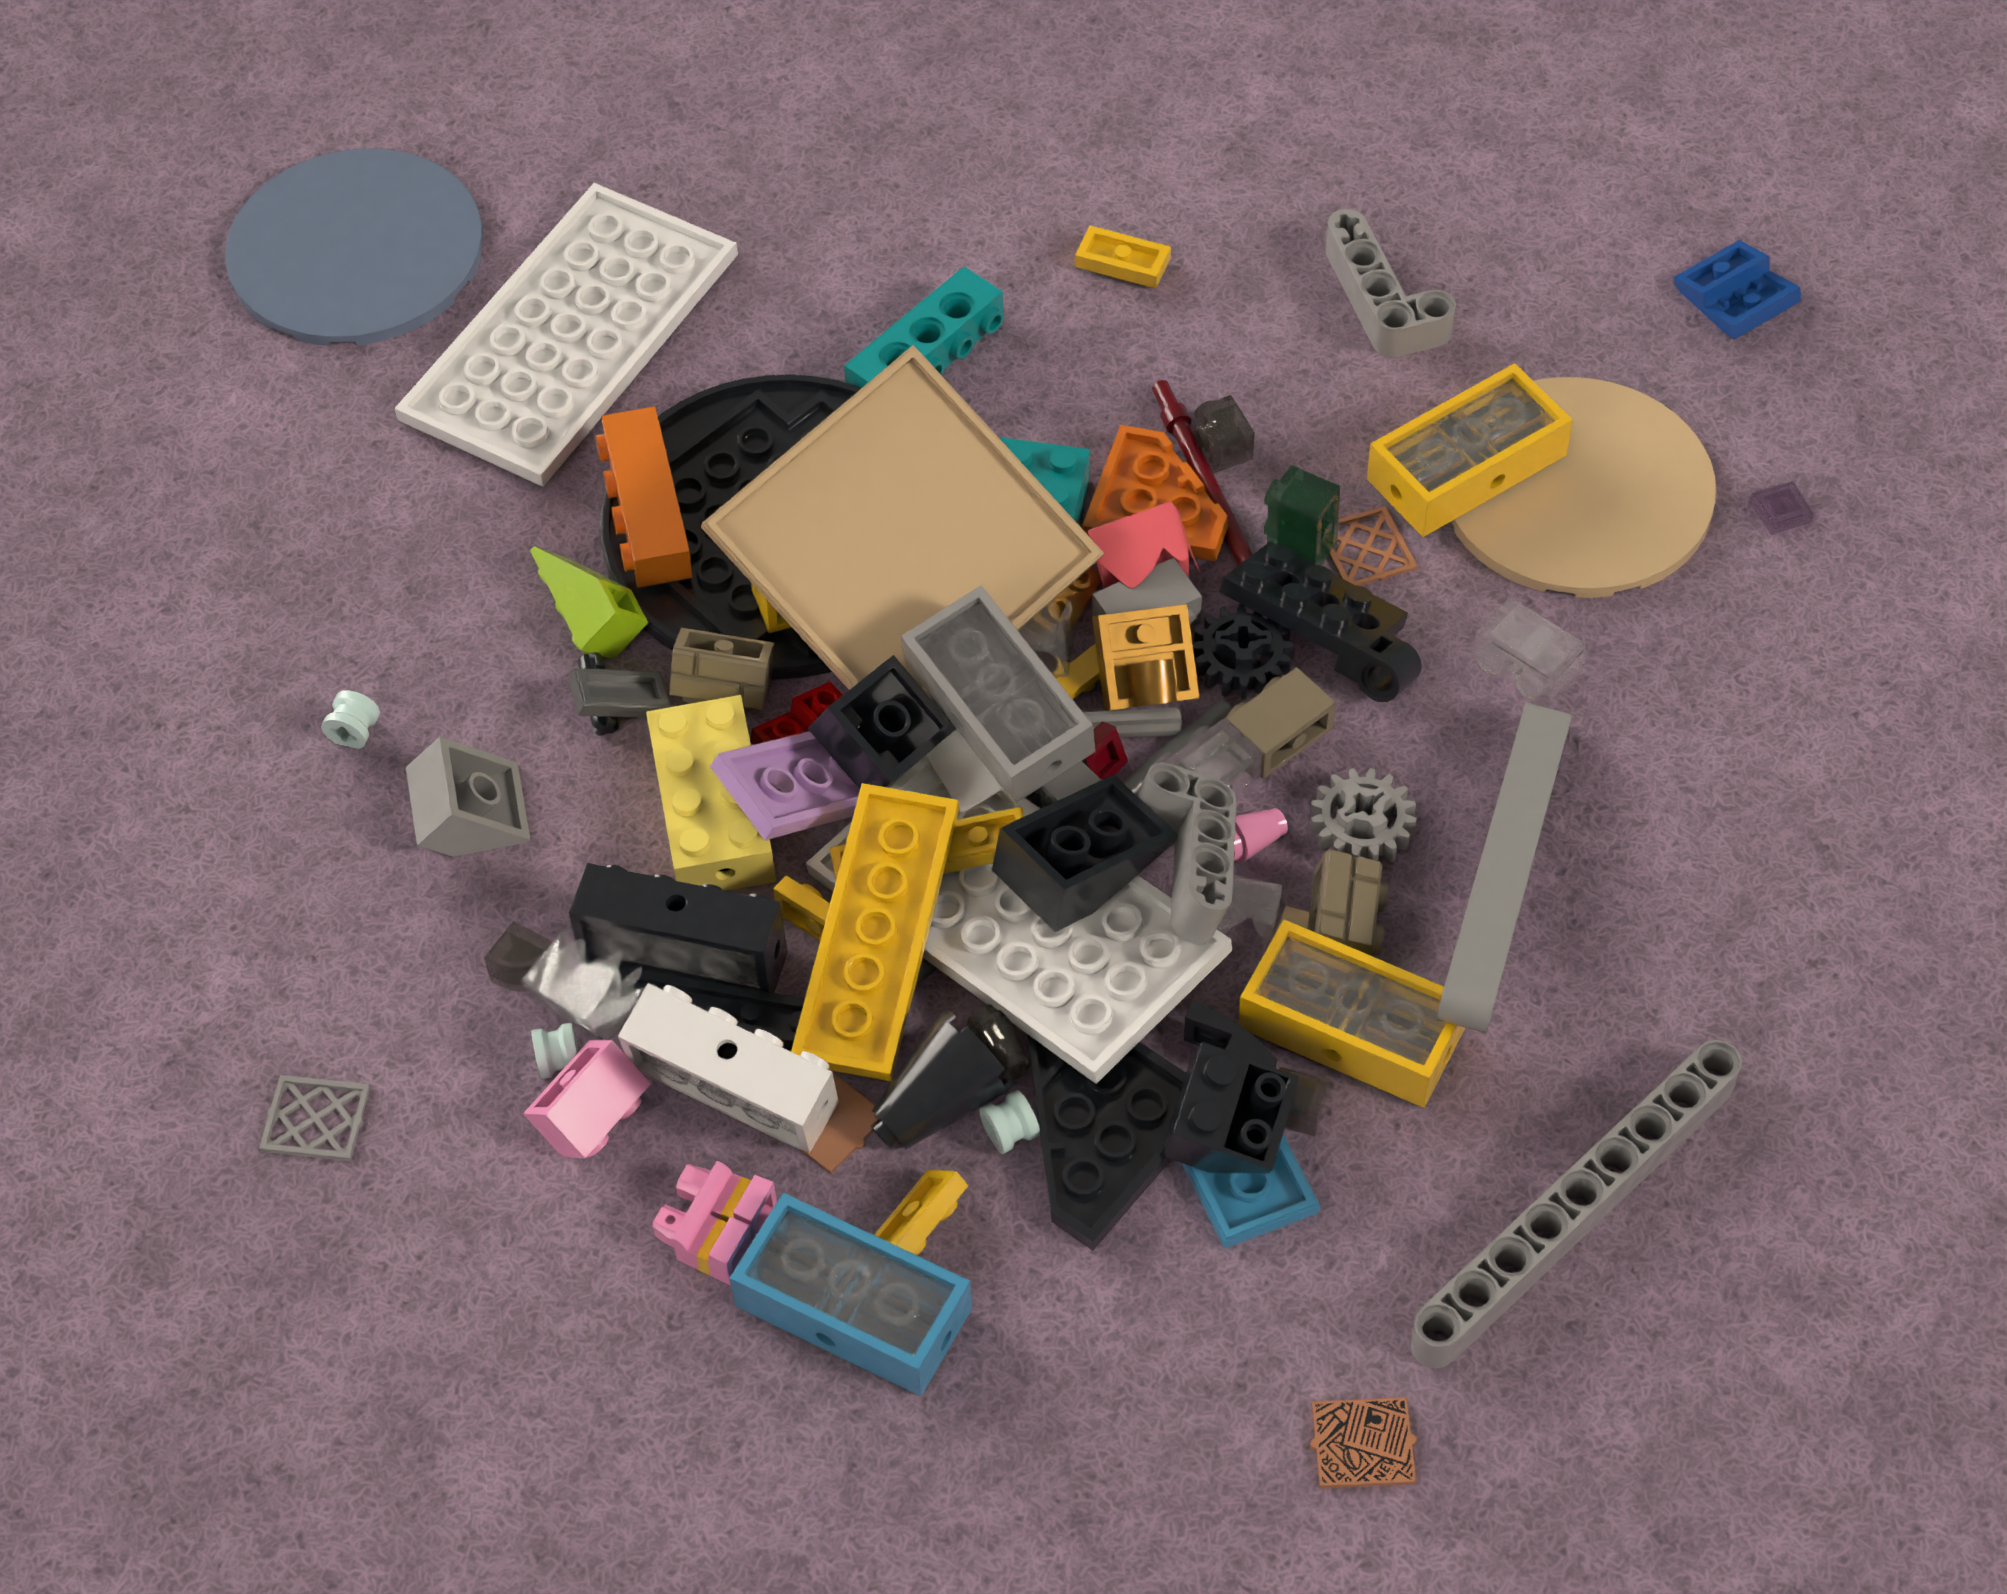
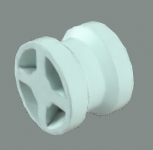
(350, 719)
(554, 1049)
(1009, 1121)

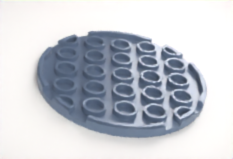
(354, 246)

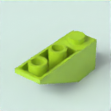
(597, 609)

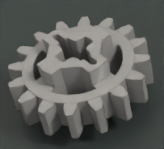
(1363, 816)

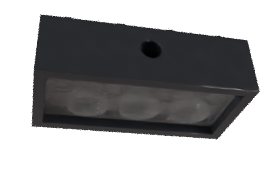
(680, 927)

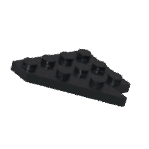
(1101, 1137)

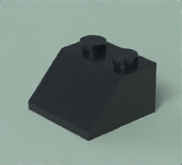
(881, 726)

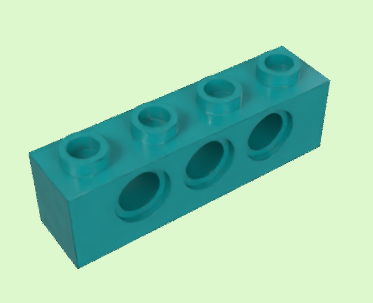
(939, 326)

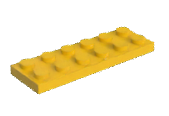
(876, 931)

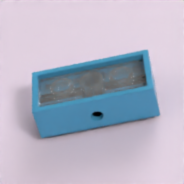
(852, 1293)

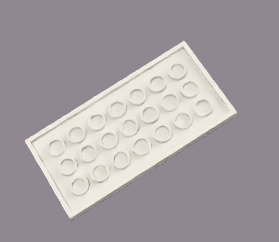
(566, 334)
(1074, 990)

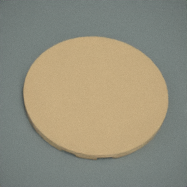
(1609, 513)

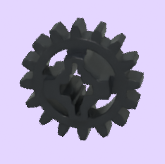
(1241, 651)

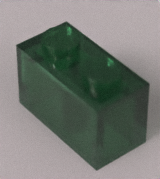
(1303, 514)

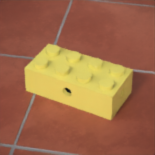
(704, 824)

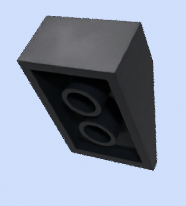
(1080, 851)

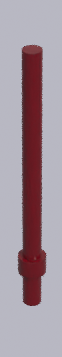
(1178, 422)

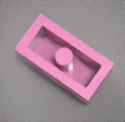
(588, 1099)

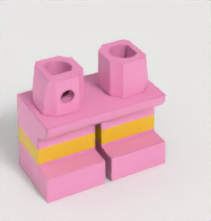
(720, 1220)

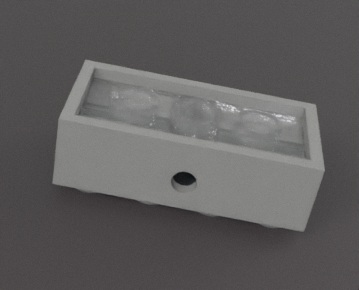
(998, 694)

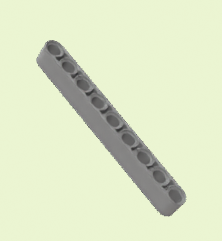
(1504, 869)
(1566, 1220)

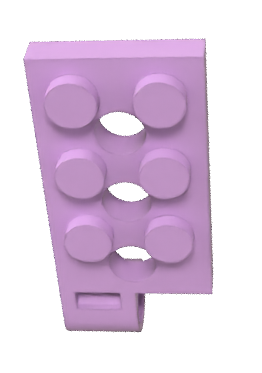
(789, 765)

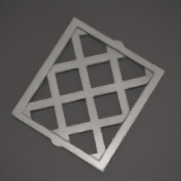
(276, 1114)

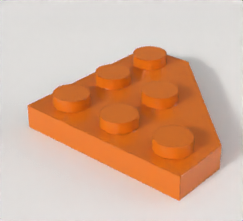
(1148, 473)

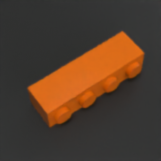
(645, 497)

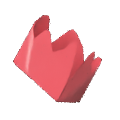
(1140, 543)

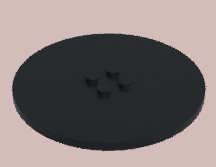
(713, 451)

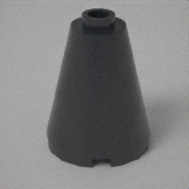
(938, 1085)

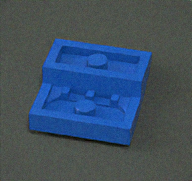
(1737, 289)

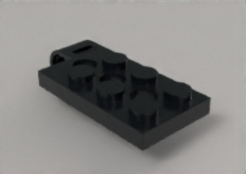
(1331, 614)

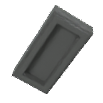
(617, 692)

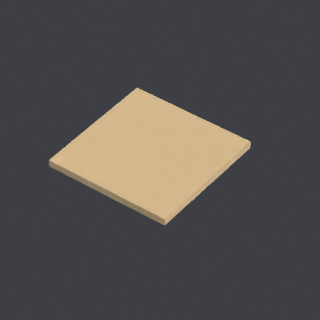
(896, 518)

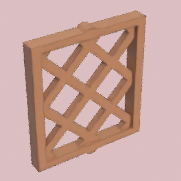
(1379, 574)

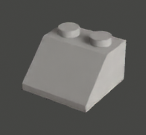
(465, 799)

